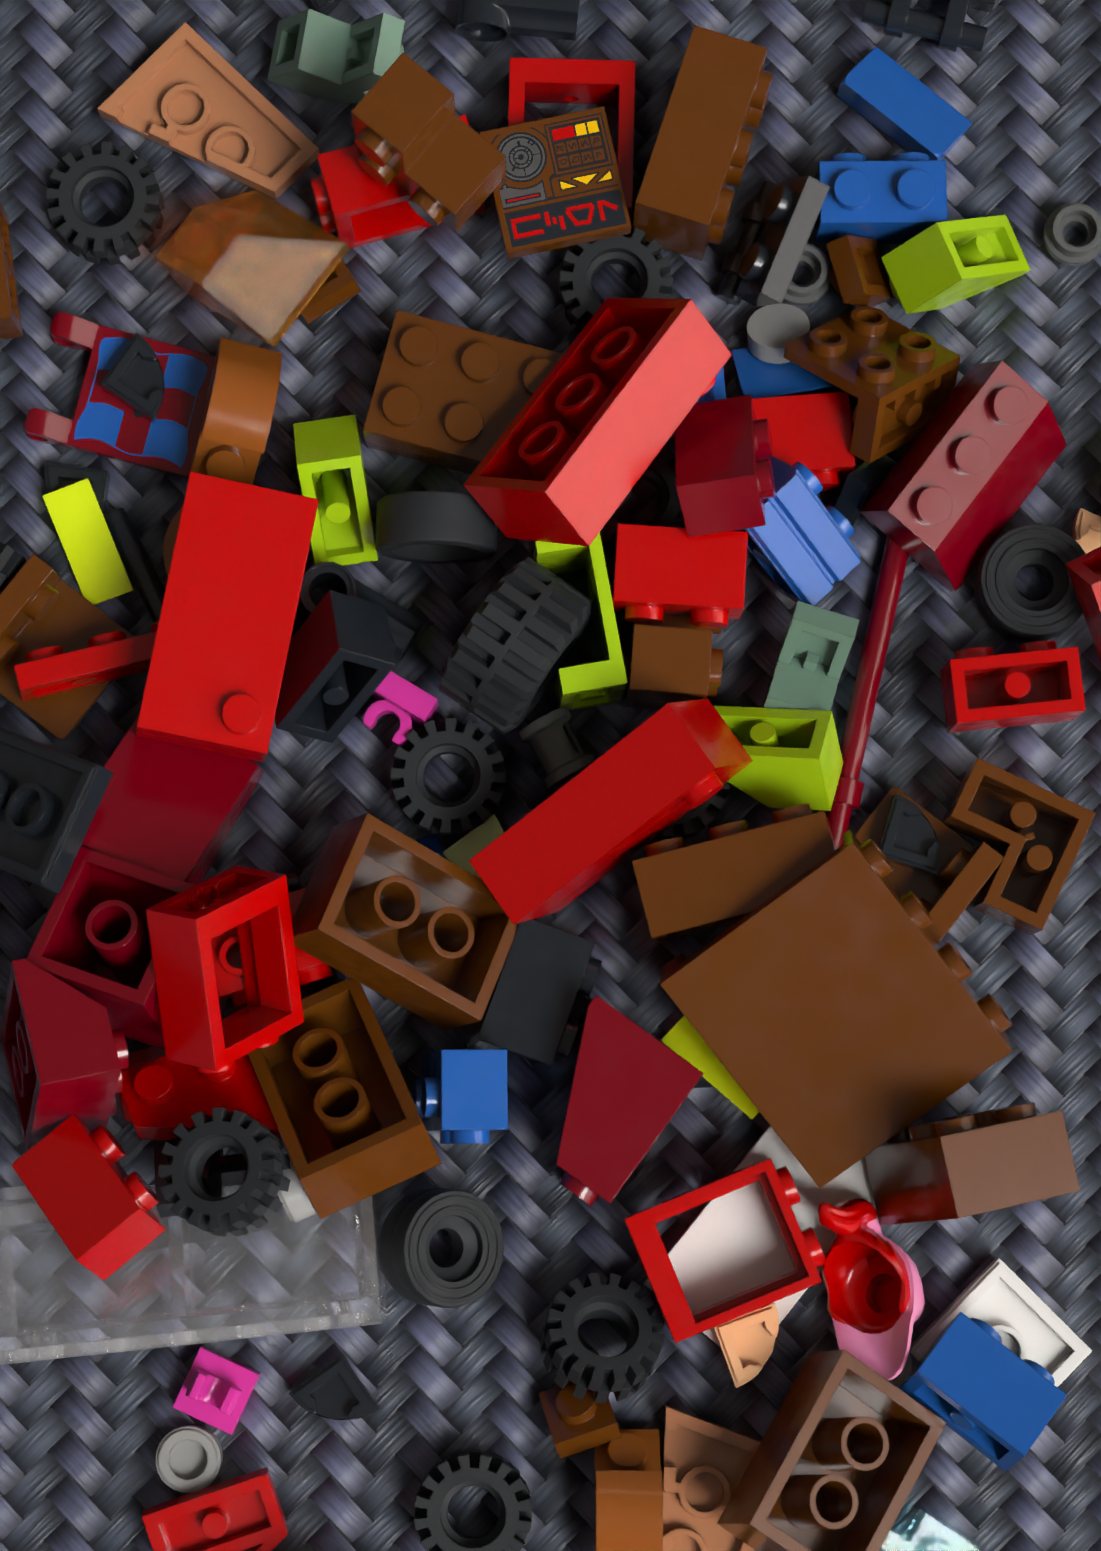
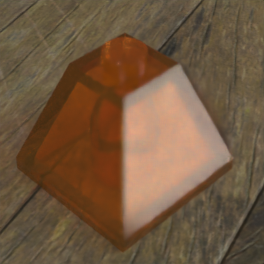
(252, 261)

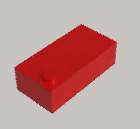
(598, 420)
(227, 617)
(611, 810)

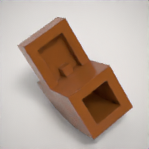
(237, 411)
(629, 1493)

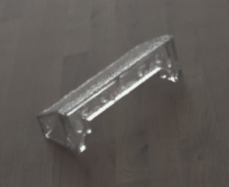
(185, 1283)

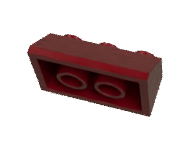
(967, 472)
(58, 1053)

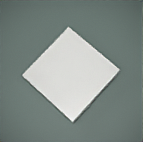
(1019, 1318)

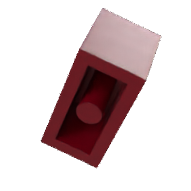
(722, 466)

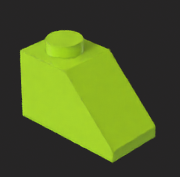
(954, 262)
(334, 472)
(791, 752)

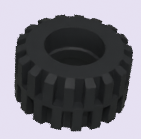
(515, 645)

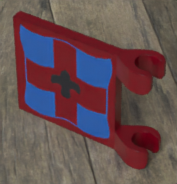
(112, 428)

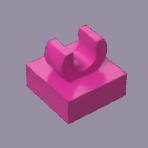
(405, 702)
(216, 1390)

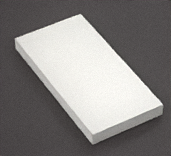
(736, 1238)

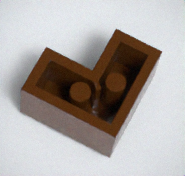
(416, 140)
(672, 663)
(1032, 832)

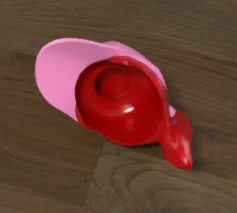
(869, 1288)

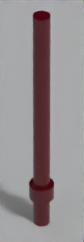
(866, 688)

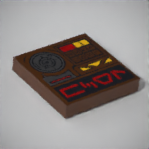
(558, 183)

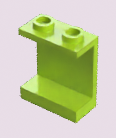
(597, 681)

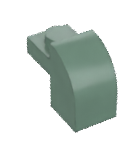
(333, 57)
(810, 659)

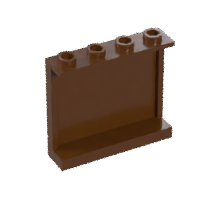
(839, 1010)

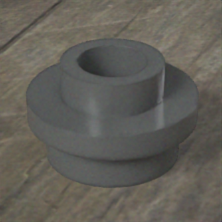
(1078, 216)
(818, 265)

